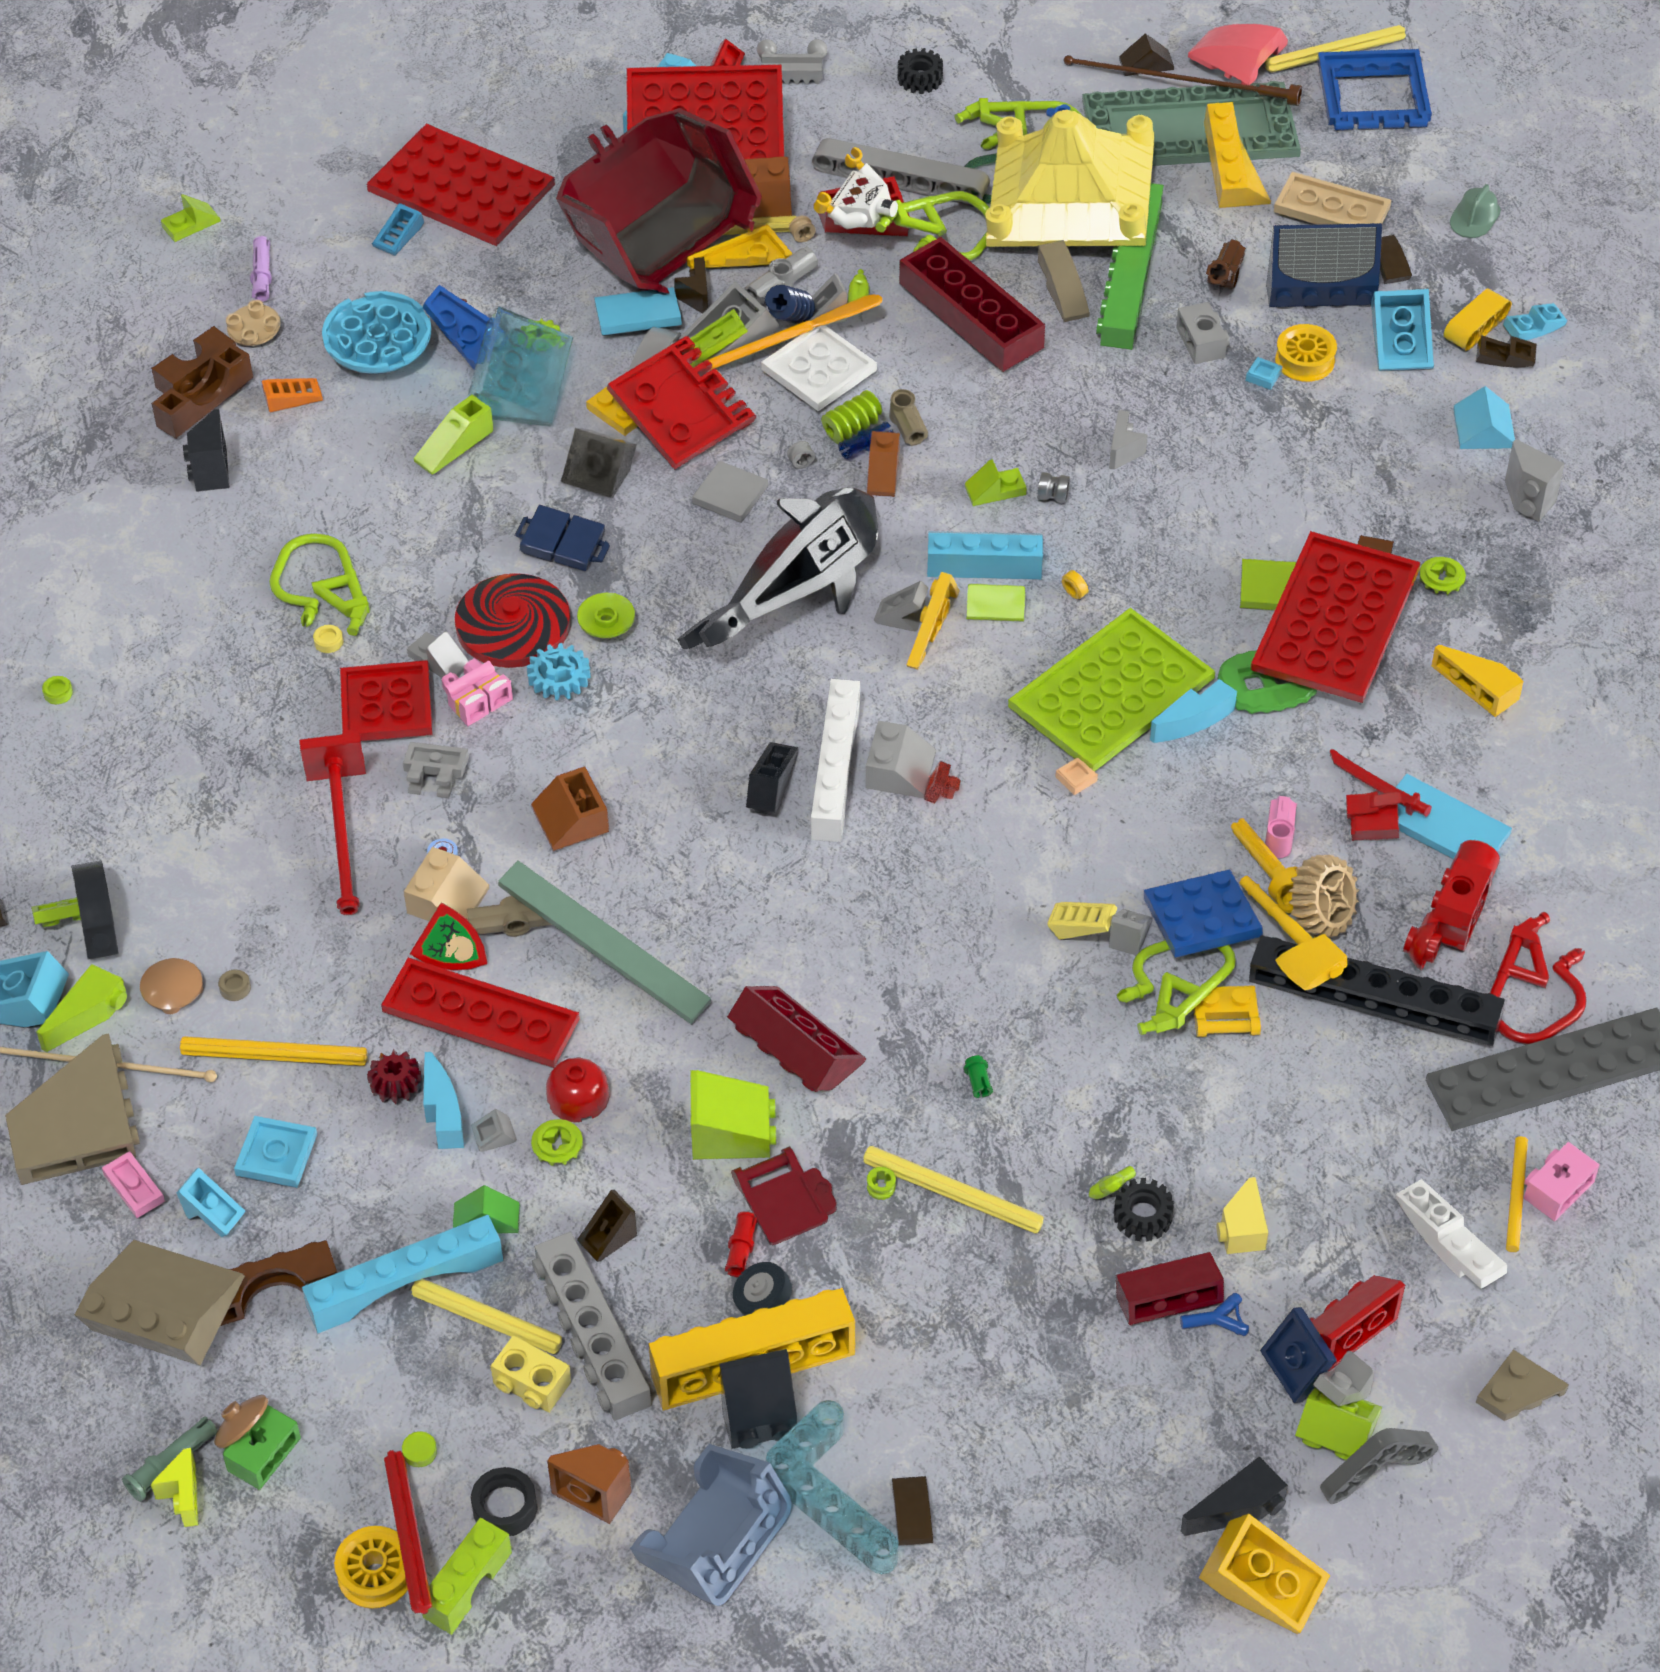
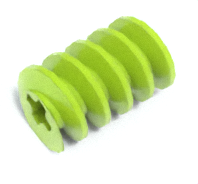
(852, 416)

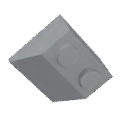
(1532, 480)
(899, 760)

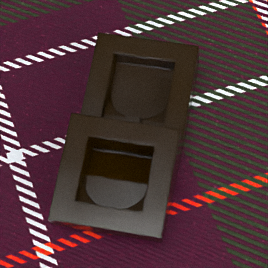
(1393, 261)
(1511, 354)
(912, 1510)

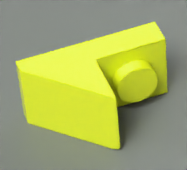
(180, 1483)

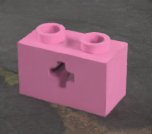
(1560, 1180)

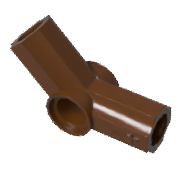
(1226, 268)

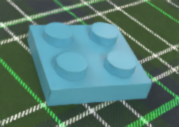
(275, 1151)

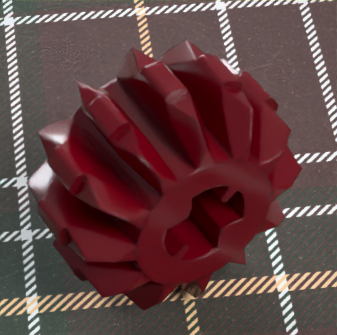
(394, 1076)

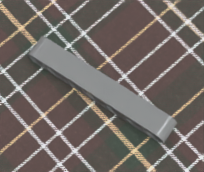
(910, 171)

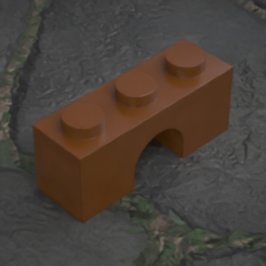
(186, 374)

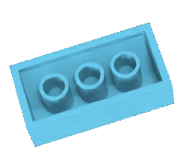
(985, 554)

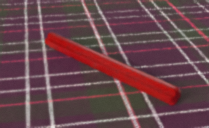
(408, 1532)

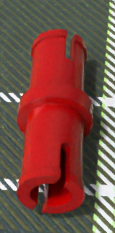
(741, 1243)

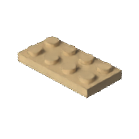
(1328, 202)

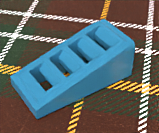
(400, 214)

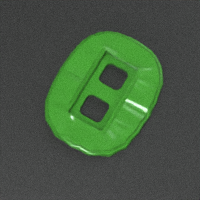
(1264, 699)

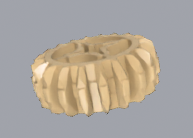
(1324, 895)

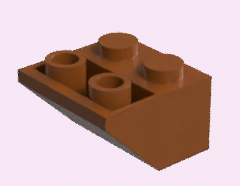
(571, 809)

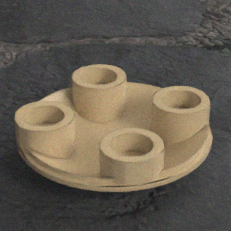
(253, 324)

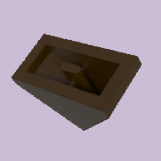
(1147, 55)
(609, 1227)

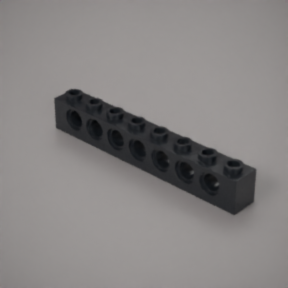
(1390, 995)

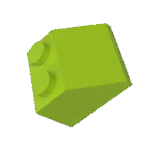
(1337, 1427)

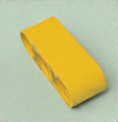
(1477, 319)

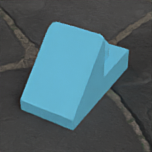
(207, 1200)

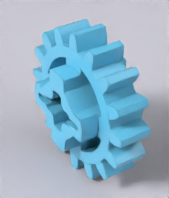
(558, 671)

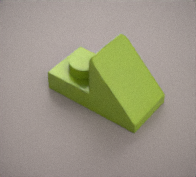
(192, 219)
(991, 486)

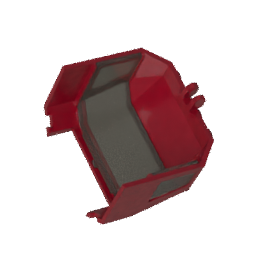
(658, 195)

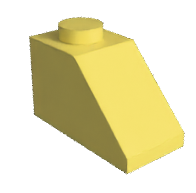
(1243, 1221)

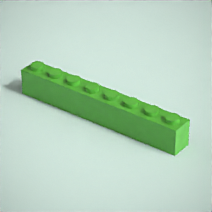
(1128, 283)

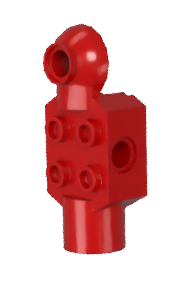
(1456, 905)

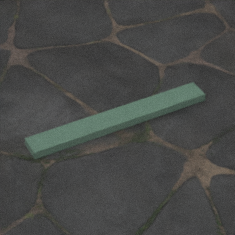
(604, 942)

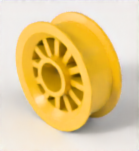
(1306, 352)
(353, 1570)

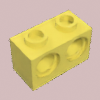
(535, 1368)

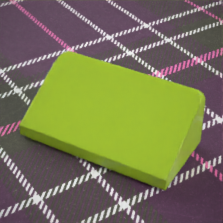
(995, 602)

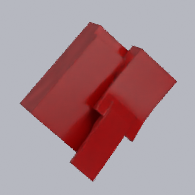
(1373, 815)

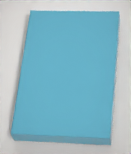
(637, 311)

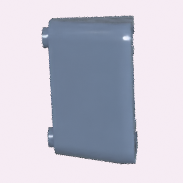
(720, 1528)

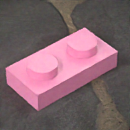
(133, 1184)

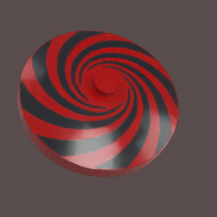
(511, 619)

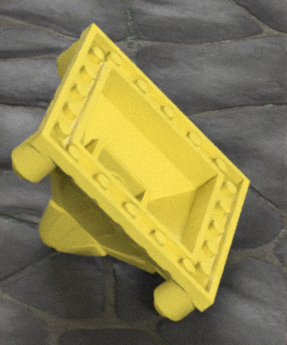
(1071, 183)

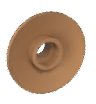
(239, 1420)

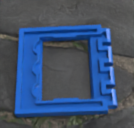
(1374, 64)

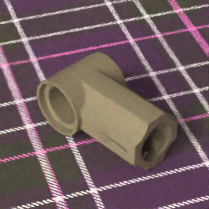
(906, 417)

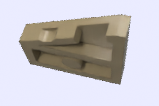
(1519, 1387)

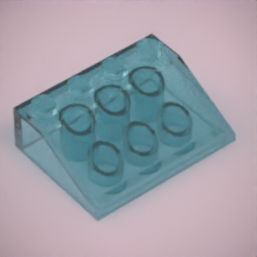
(520, 368)

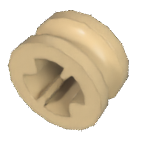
(799, 232)

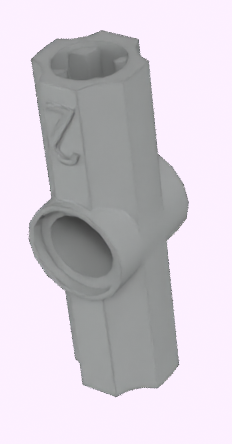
(783, 272)

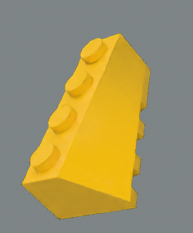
(1231, 166)

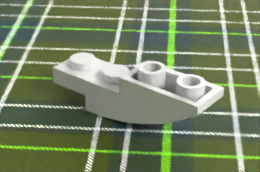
(1448, 1237)

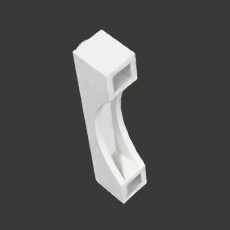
(834, 760)

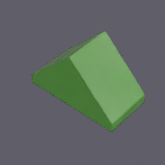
(487, 1201)

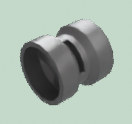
(1047, 487)

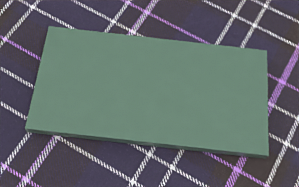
(1179, 116)

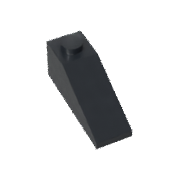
(770, 777)
(1251, 1491)

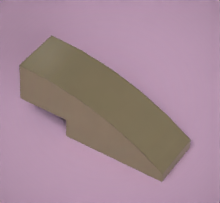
(1063, 280)

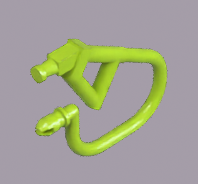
(983, 108)
(935, 225)
(355, 608)
(1166, 1015)

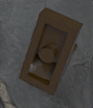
(693, 289)

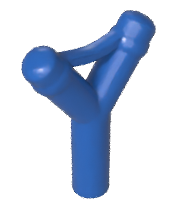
(1219, 1317)

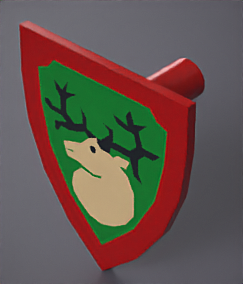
(450, 942)

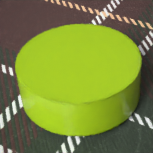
(57, 690)
(419, 1449)

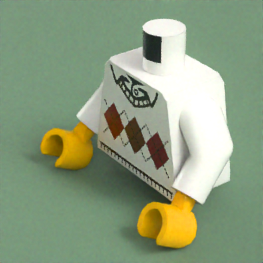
(860, 199)

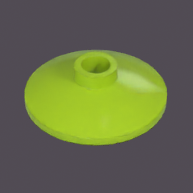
(606, 615)

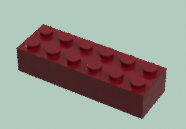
(972, 304)

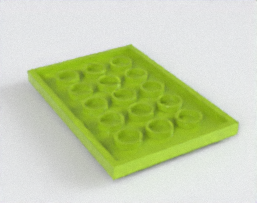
(1110, 689)

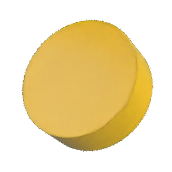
(1074, 584)

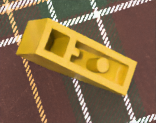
(1481, 679)

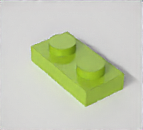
(51, 913)

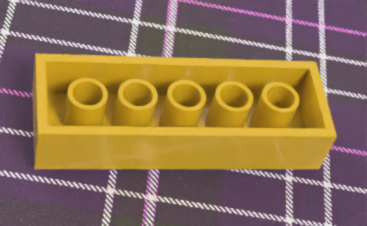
(811, 1330)

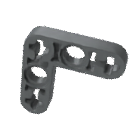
(1385, 1446)

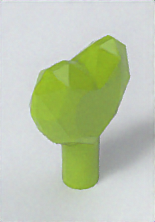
(1111, 1183)

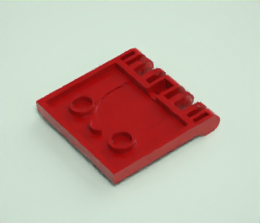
(680, 404)

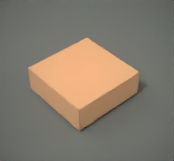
(1076, 776)

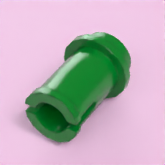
(976, 1069)

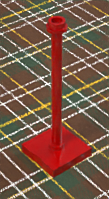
(331, 759)

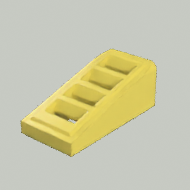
(1079, 919)

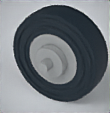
(761, 1287)

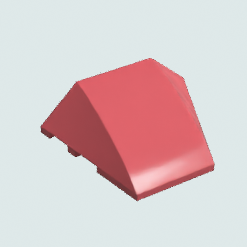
(1238, 49)

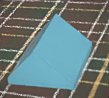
(1483, 421)

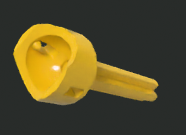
(1280, 876)

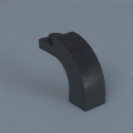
(95, 909)

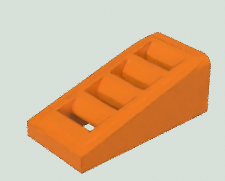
(282, 393)

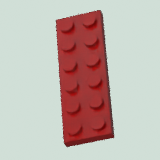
(480, 1012)

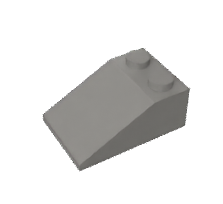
(752, 313)

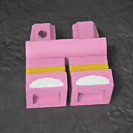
(476, 691)

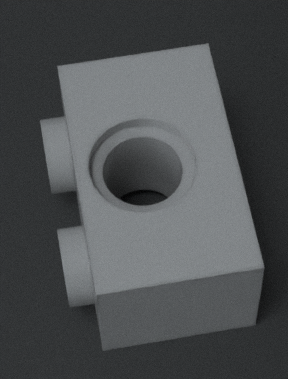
(1202, 332)

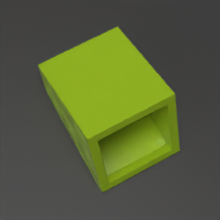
(730, 1117)

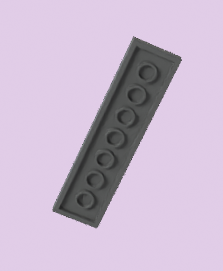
(1548, 1070)

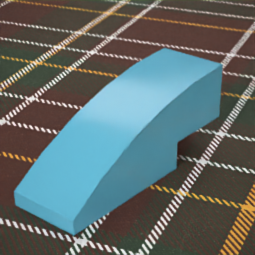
(1194, 712)
(441, 1104)

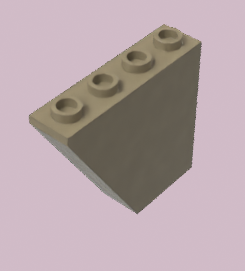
(74, 1117)

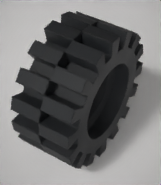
(926, 79)
(1140, 1225)

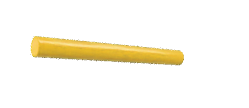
(1516, 1194)

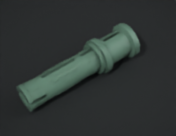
(140, 1481)

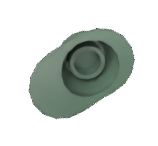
(1475, 213)

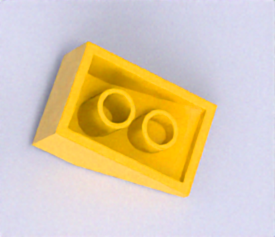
(1264, 1574)

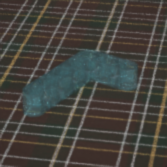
(825, 1492)

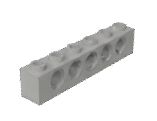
(618, 1397)

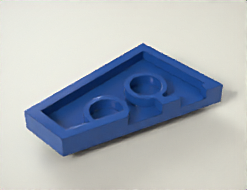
(458, 321)

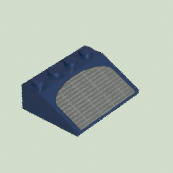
(1324, 265)

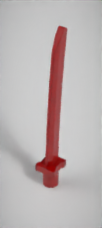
(1411, 802)

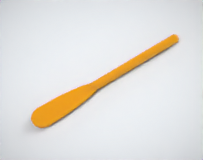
(844, 311)

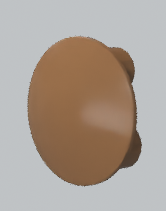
(171, 984)

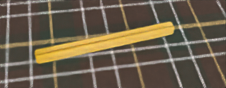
(273, 1051)

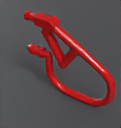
(1525, 936)

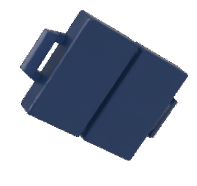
(571, 547)

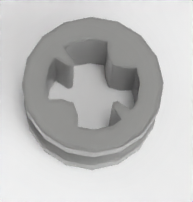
(801, 454)

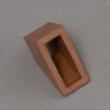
(883, 463)

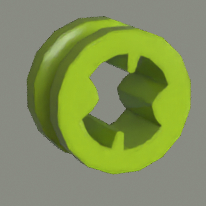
(889, 1178)

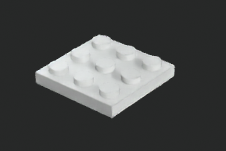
(819, 366)

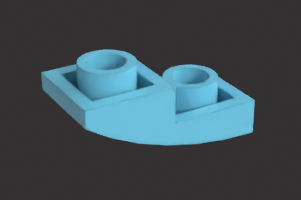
(1539, 322)

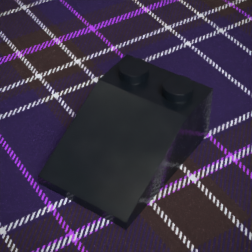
(757, 1398)

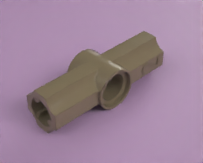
(508, 916)

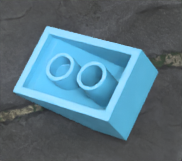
(1402, 329)
(30, 988)

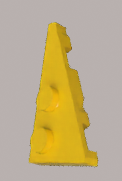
(748, 249)
(933, 616)

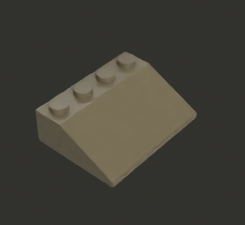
(160, 1301)

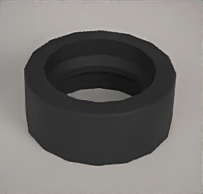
(502, 1478)

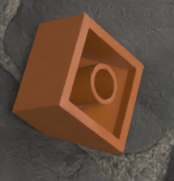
(774, 185)
(591, 1479)

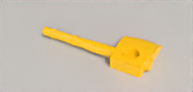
(1313, 958)

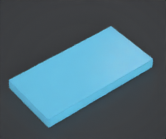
(1448, 822)

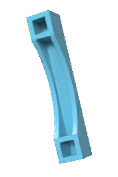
(346, 1293)

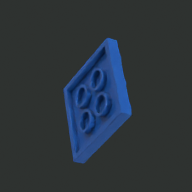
(1202, 913)

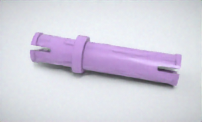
(261, 276)

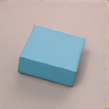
(1263, 373)

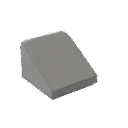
(493, 1131)

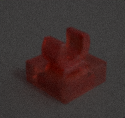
(941, 783)

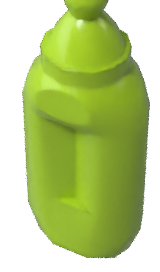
(858, 287)

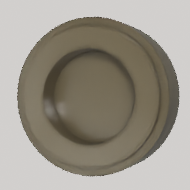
(234, 985)

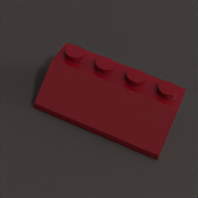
(794, 1037)

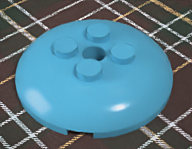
(376, 332)

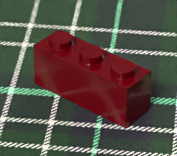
(1169, 1288)

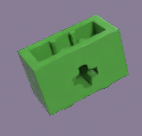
(262, 1448)

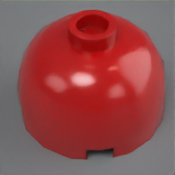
(577, 1089)

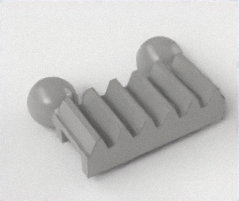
(795, 66)

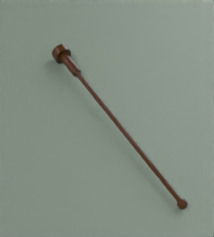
(1292, 94)

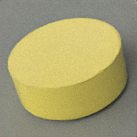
(328, 638)

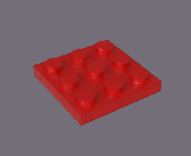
(386, 700)

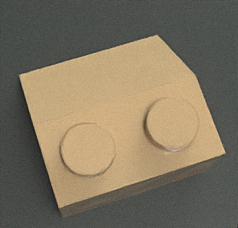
(445, 880)

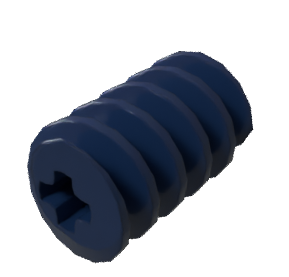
(790, 304)

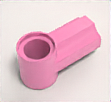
(1281, 826)

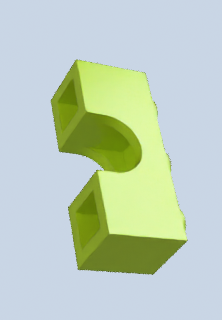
(477, 1556)

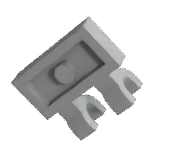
(434, 760)

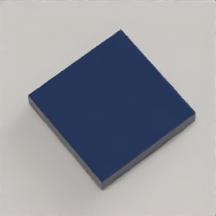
(1297, 1354)

